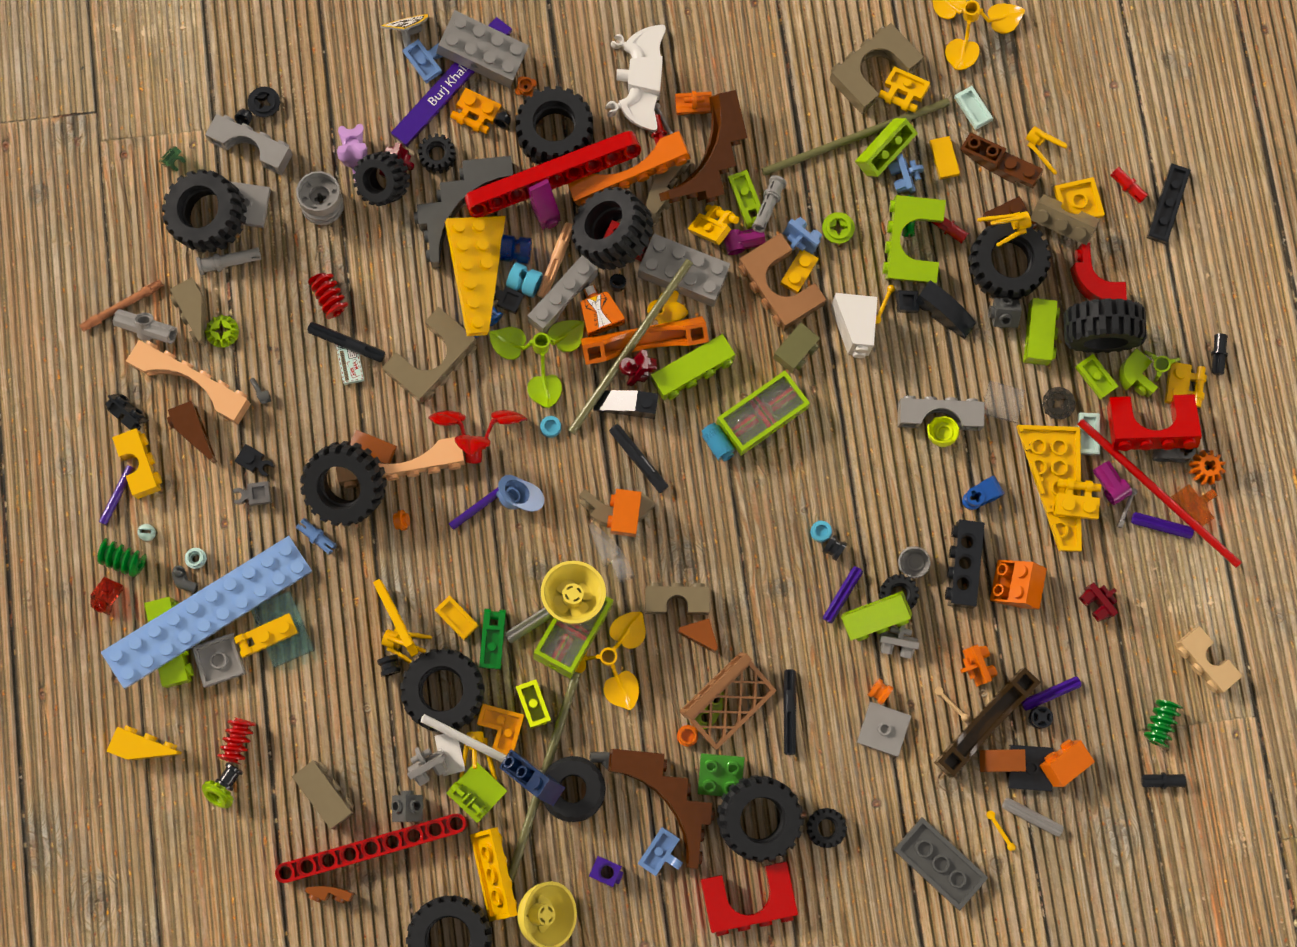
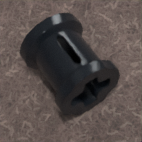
(229, 776)

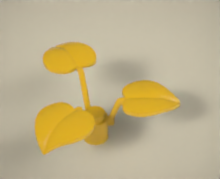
(962, 53)
(622, 688)

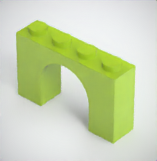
(898, 264)

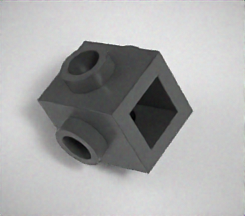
(1005, 312)
(407, 807)

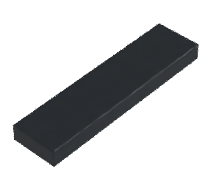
(1168, 203)

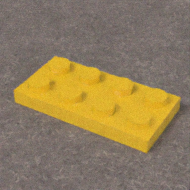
(494, 874)

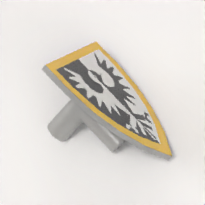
(408, 27)

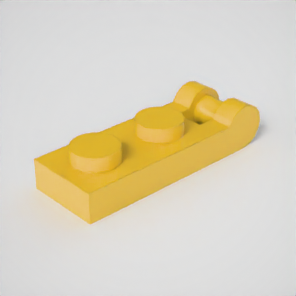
(266, 635)

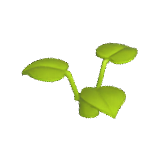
(511, 340)

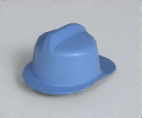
(517, 493)

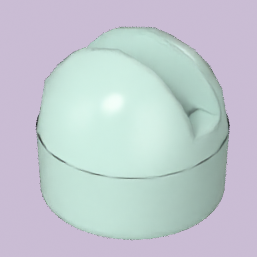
(146, 536)

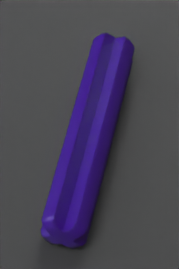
(1162, 525)
(842, 594)
(1051, 693)

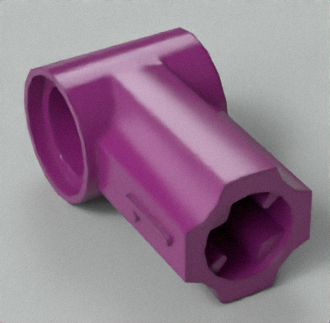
(738, 240)
(1114, 487)

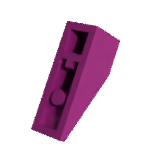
(544, 205)

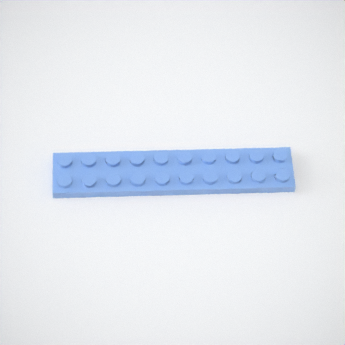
(206, 612)

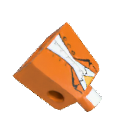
(600, 312)

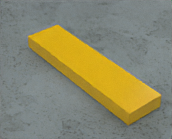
(395, 617)

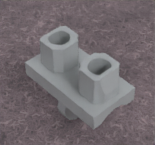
(907, 643)
(426, 761)

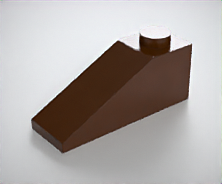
(188, 423)

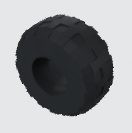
(594, 794)

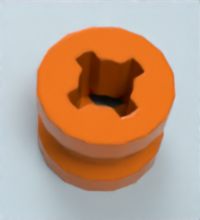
(880, 691)

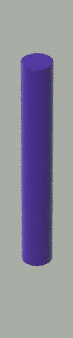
(116, 496)
(474, 509)

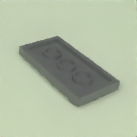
(940, 863)

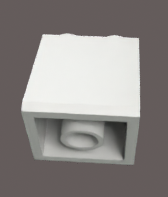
(856, 322)

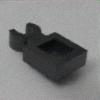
(508, 299)
(906, 302)
(252, 459)

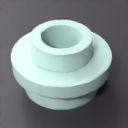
(189, 558)

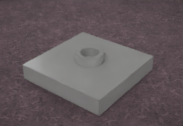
(256, 201)
(218, 660)
(883, 729)

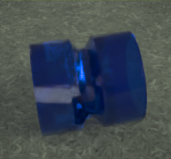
(508, 249)

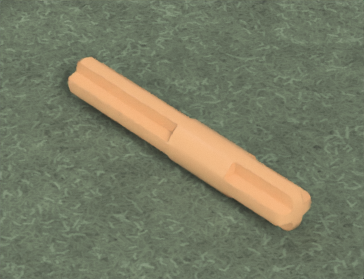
(555, 260)

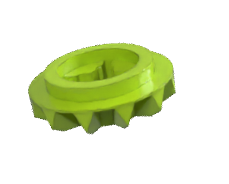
(844, 222)
(228, 337)
(217, 794)

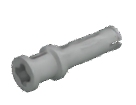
(771, 197)
(218, 261)

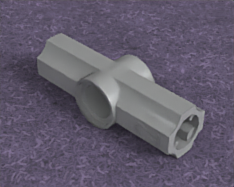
(145, 326)

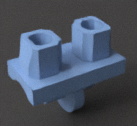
(901, 166)
(801, 237)

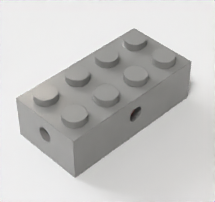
(482, 49)
(701, 282)

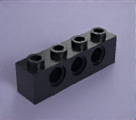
(974, 533)

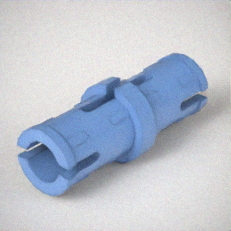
(316, 536)

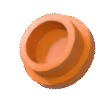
(401, 520)
(687, 735)

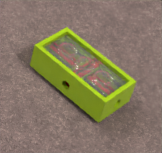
(763, 412)
(566, 644)

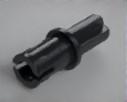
(1219, 353)
(1163, 780)

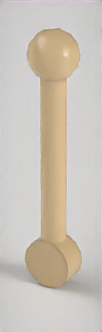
(939, 692)

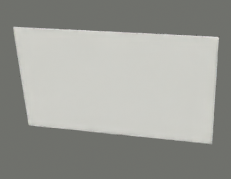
(452, 753)

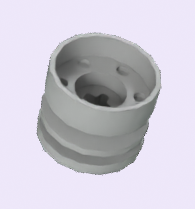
(320, 187)

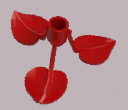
(474, 444)

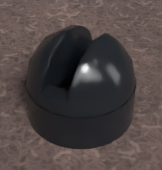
(241, 115)
(502, 119)
(618, 280)

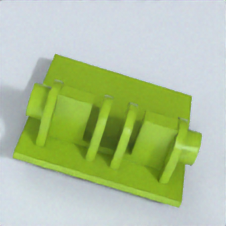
(476, 792)

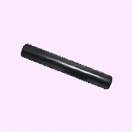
(346, 342)
(638, 458)
(789, 710)

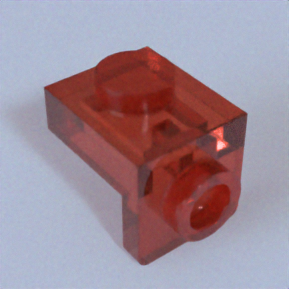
(105, 595)

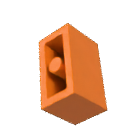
(625, 512)
(1066, 763)

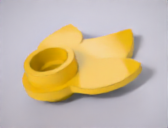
(671, 310)

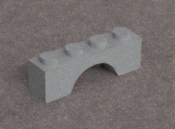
(227, 133)
(551, 306)
(967, 414)

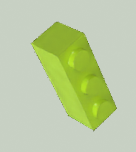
(886, 147)
(1041, 331)
(877, 616)

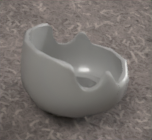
(914, 562)

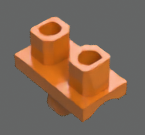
(693, 103)
(976, 665)

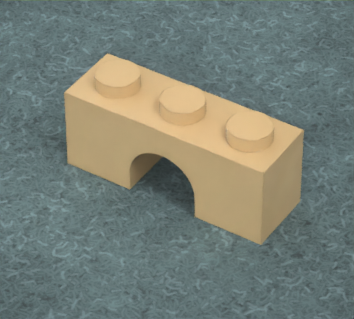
(1194, 648)

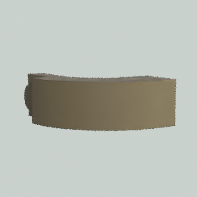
(602, 511)

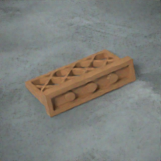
(717, 686)

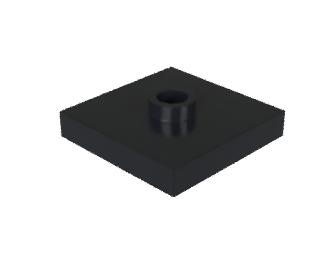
(1034, 777)

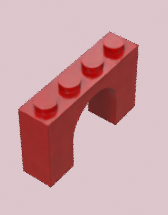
(1130, 435)
(779, 905)

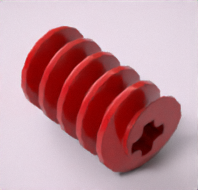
(327, 295)
(236, 740)

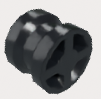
(834, 547)
(389, 665)
(1044, 714)

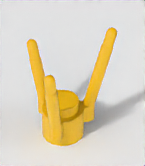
(1037, 137)
(1018, 221)
(393, 640)
(479, 736)

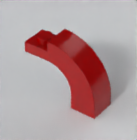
(1089, 283)

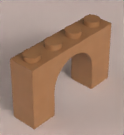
(785, 310)

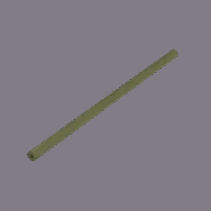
(851, 138)
(630, 346)
(547, 762)

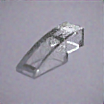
(611, 554)

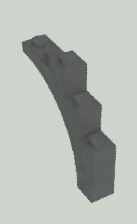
(451, 199)

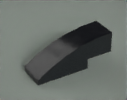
(946, 309)

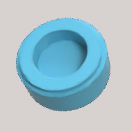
(550, 426)
(821, 531)

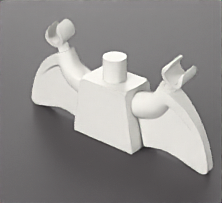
(642, 77)

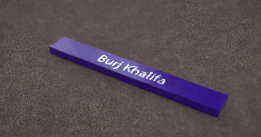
(437, 96)

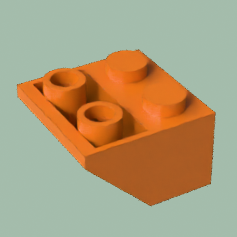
(1018, 584)

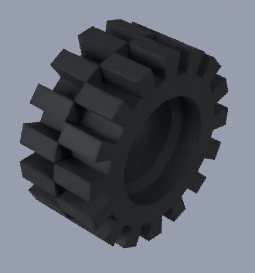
(437, 165)
(906, 583)
(839, 823)

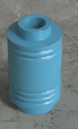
(718, 442)

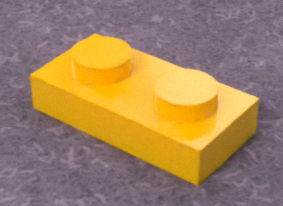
(799, 271)

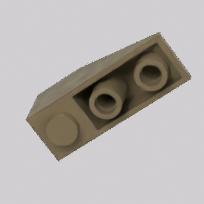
(193, 308)

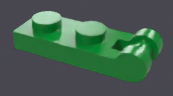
(492, 640)

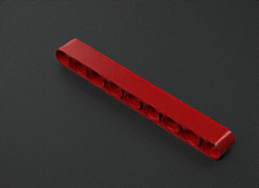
(557, 171)
(361, 848)

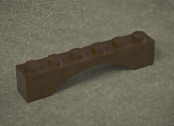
(982, 726)

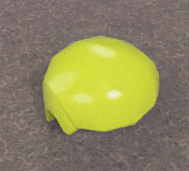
(943, 431)

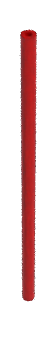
(1160, 493)

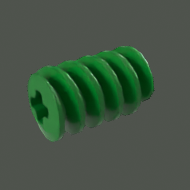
(119, 559)
(1162, 722)

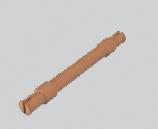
(98, 318)

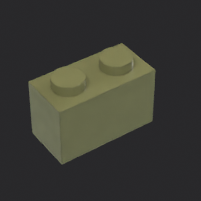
(796, 348)

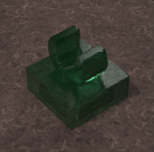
(170, 157)

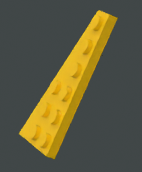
(475, 261)
(1055, 455)

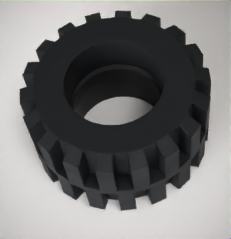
(367, 181)

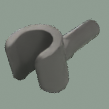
(263, 396)

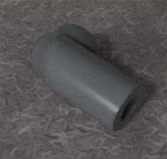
(181, 580)
(600, 757)

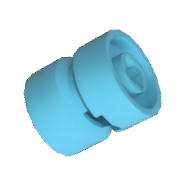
(524, 279)

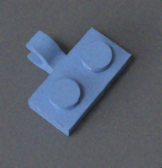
(423, 60)
(660, 852)

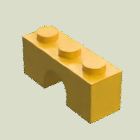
(145, 479)

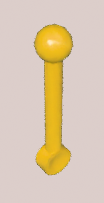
(890, 289)
(991, 815)

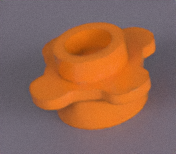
(525, 81)

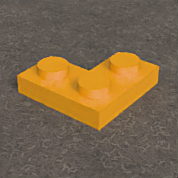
(505, 722)

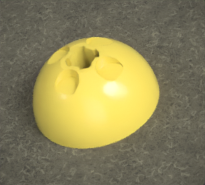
(576, 582)
(547, 914)

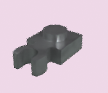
(257, 494)

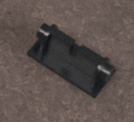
(119, 405)

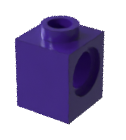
(596, 871)

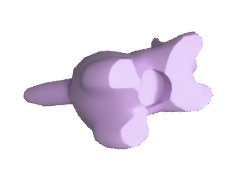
(352, 146)

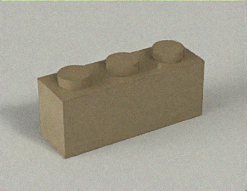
(324, 794)

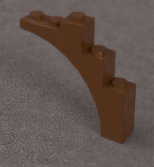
(726, 132)
(690, 815)

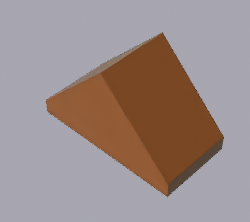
(700, 633)

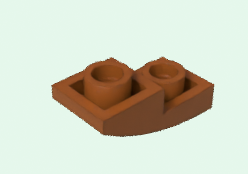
(379, 448)
(1002, 760)
(320, 893)

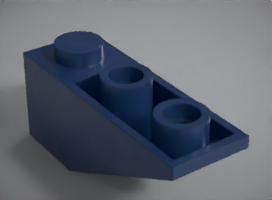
(532, 778)

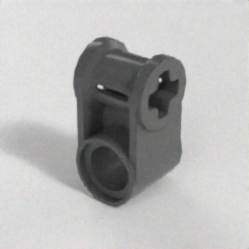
(1173, 455)

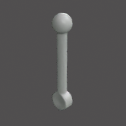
(657, 108)
(1121, 521)

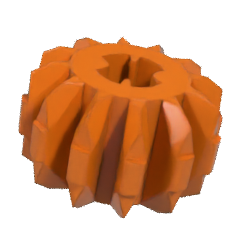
(1199, 464)

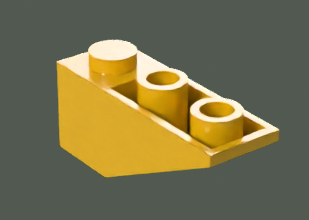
(133, 746)

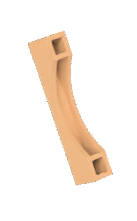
(153, 362)
(442, 455)

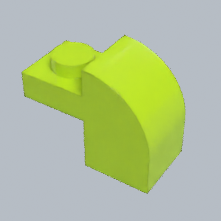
(1131, 374)

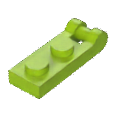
(745, 196)

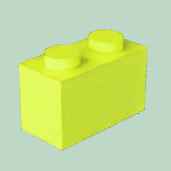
(533, 704)

